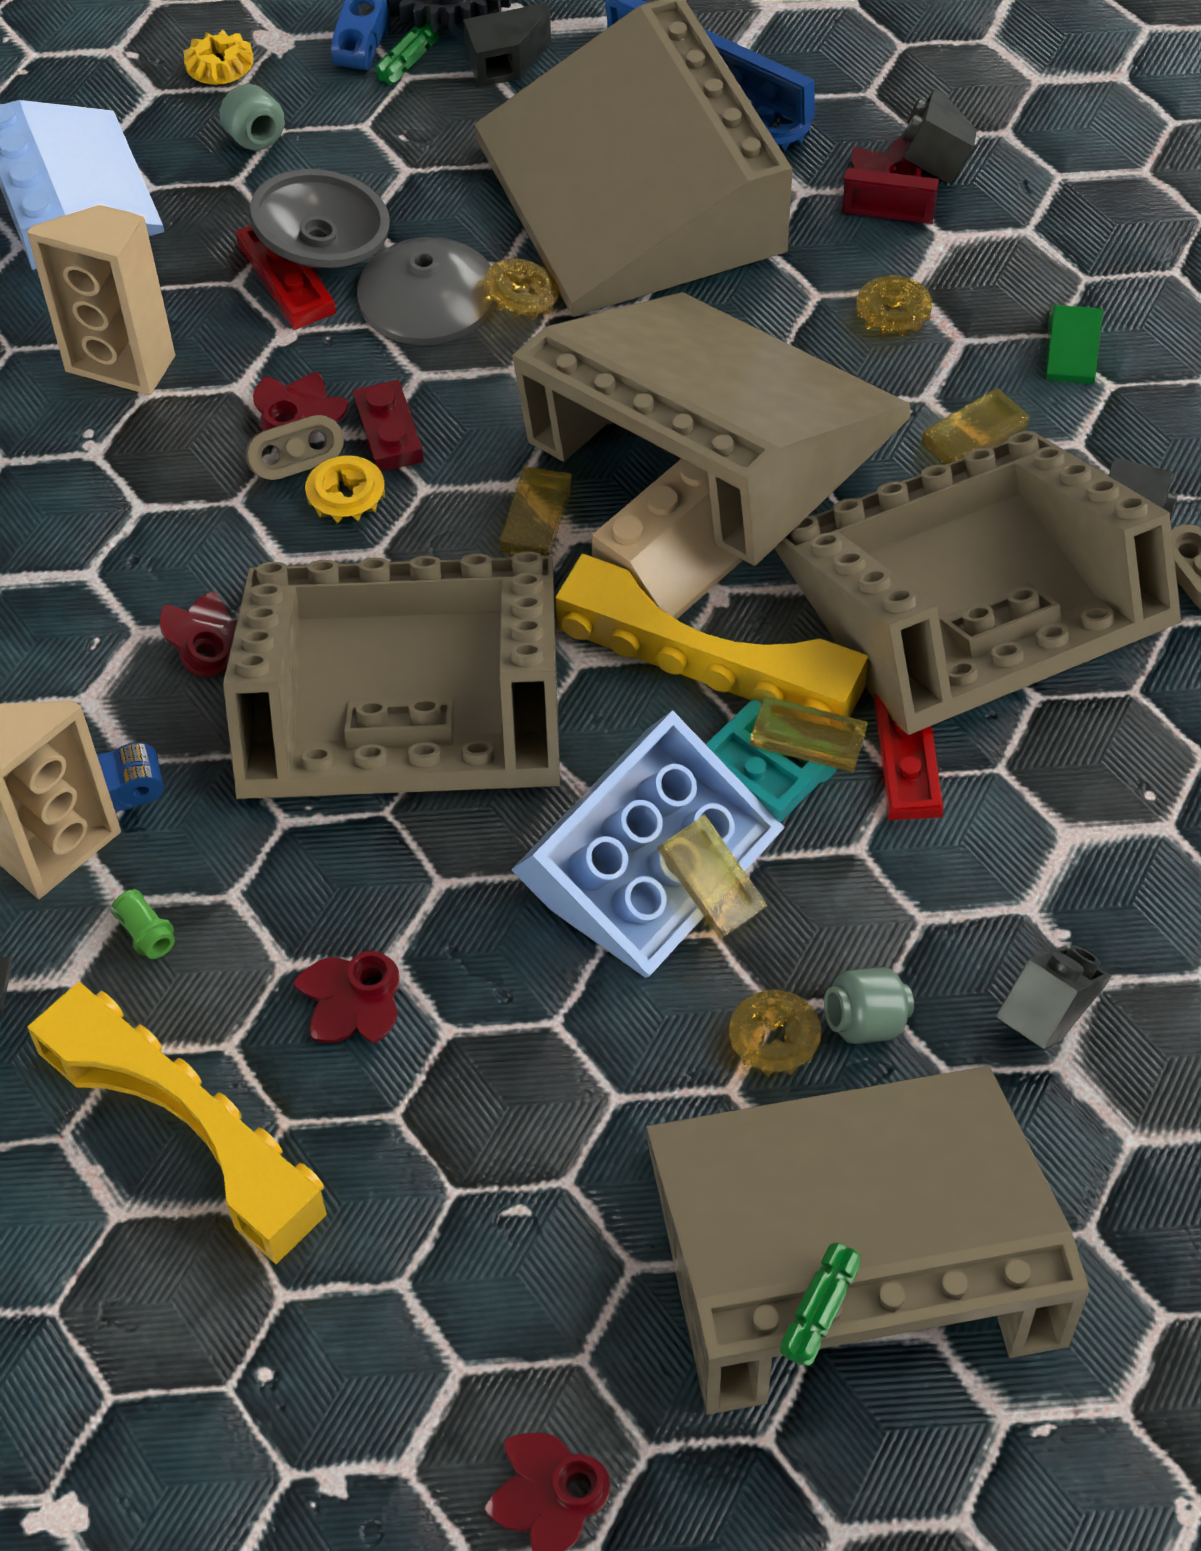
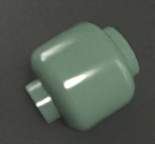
(252, 117)
(868, 1005)

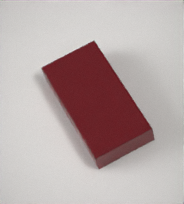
(889, 195)

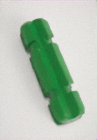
(405, 54)
(820, 1304)

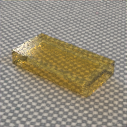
(975, 426)
(536, 511)
(809, 733)
(712, 876)

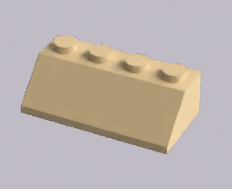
(104, 296)
(668, 540)
(50, 794)

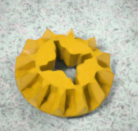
(208, 69)
(357, 474)

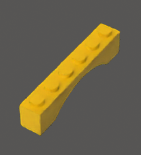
(611, 610)
(98, 1049)

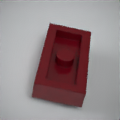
(388, 425)

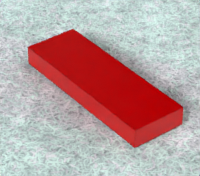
(291, 285)
(908, 769)

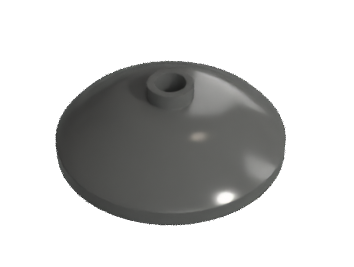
(319, 218)
(425, 291)

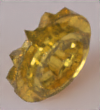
(519, 275)
(894, 291)
(773, 1010)

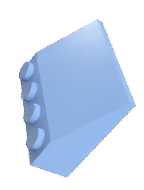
(64, 162)
(603, 857)

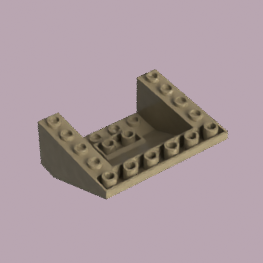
(640, 163)
(717, 393)
(986, 575)
(394, 677)
(905, 1172)

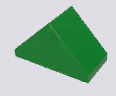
(1073, 343)

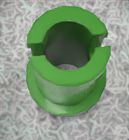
(151, 935)

